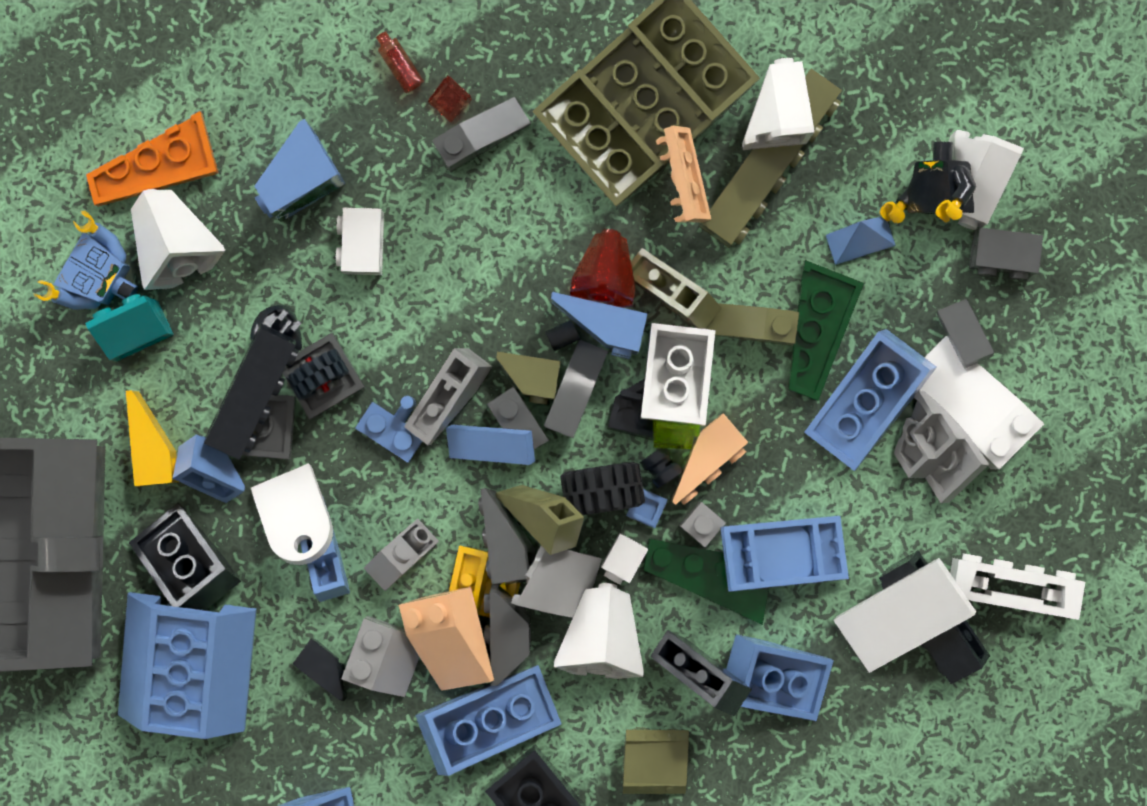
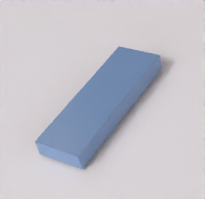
(490, 444)

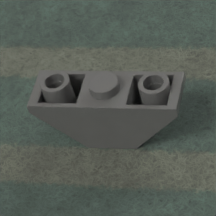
(507, 633)

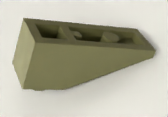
(674, 290)
(756, 324)

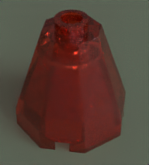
(605, 271)

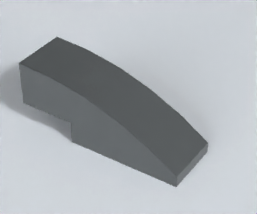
(575, 388)

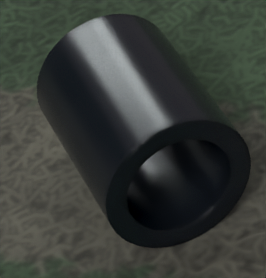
(562, 335)

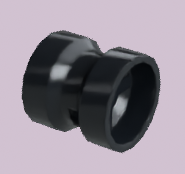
(661, 467)

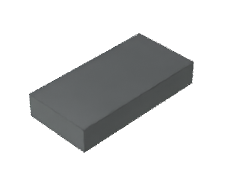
(965, 333)

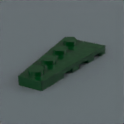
(824, 314)
(703, 574)

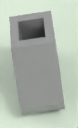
(401, 554)

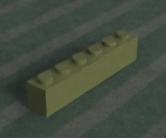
(764, 171)

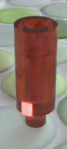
(399, 63)

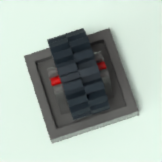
(322, 376)

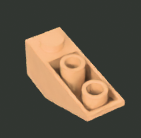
(710, 450)

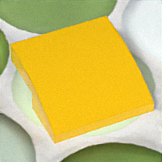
(471, 572)

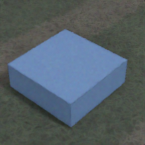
(650, 511)

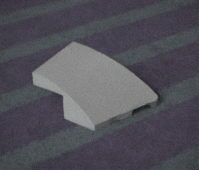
(938, 449)
(558, 581)

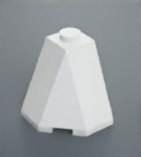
(782, 108)
(991, 167)
(170, 240)
(602, 636)

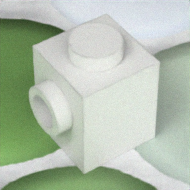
(623, 559)

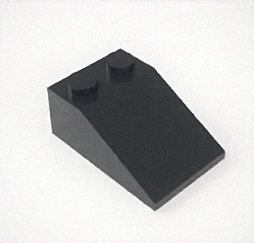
(184, 561)

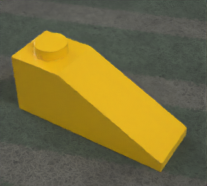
(150, 448)

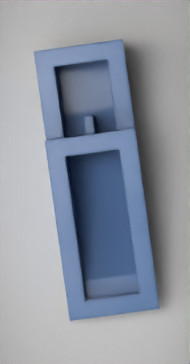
(327, 572)

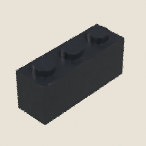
(701, 673)

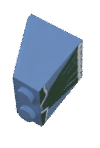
(297, 175)

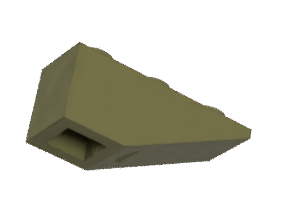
(545, 516)

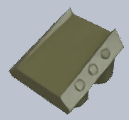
(655, 761)

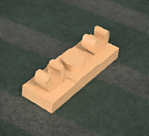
(685, 174)

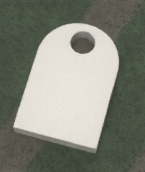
(292, 512)

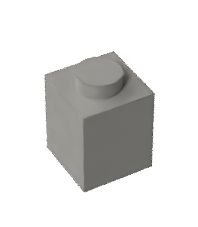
(702, 524)

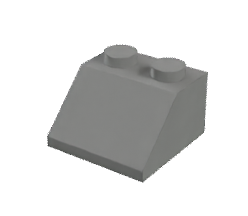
(381, 658)

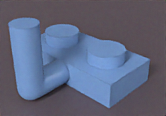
(389, 429)

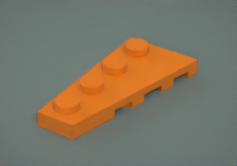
(163, 162)

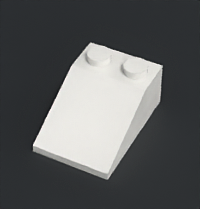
(678, 374)

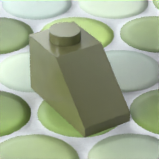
(532, 375)

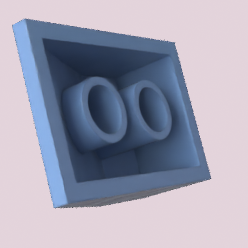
(609, 325)
(780, 677)

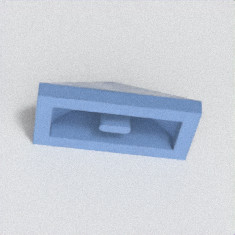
(860, 239)

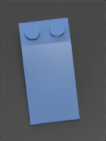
(870, 398)
(487, 721)

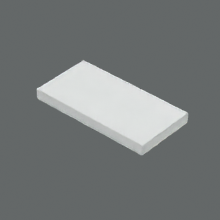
(904, 615)

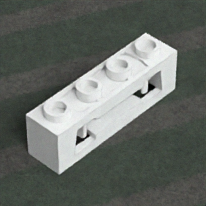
(1068, 592)

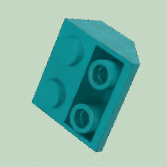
(129, 327)

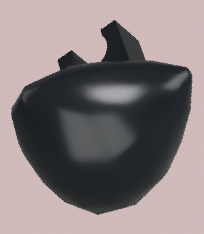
(281, 319)

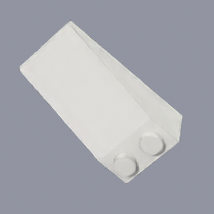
(980, 405)

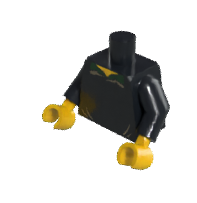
(936, 188)

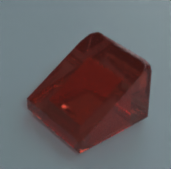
(449, 99)

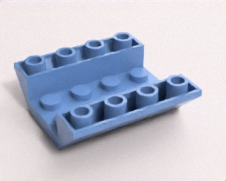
(185, 668)

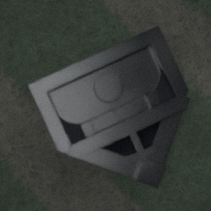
(627, 413)

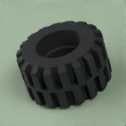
(604, 488)

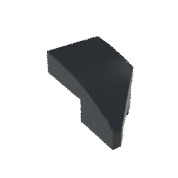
(322, 668)

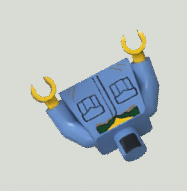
(92, 271)

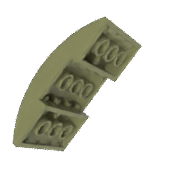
(653, 76)

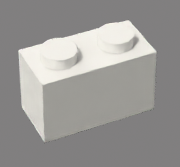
(361, 241)

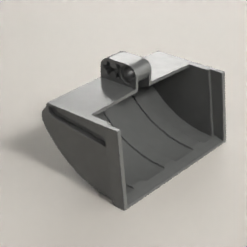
(51, 552)

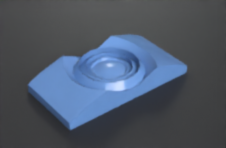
(784, 553)

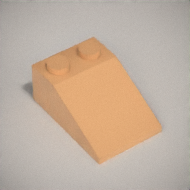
(448, 638)

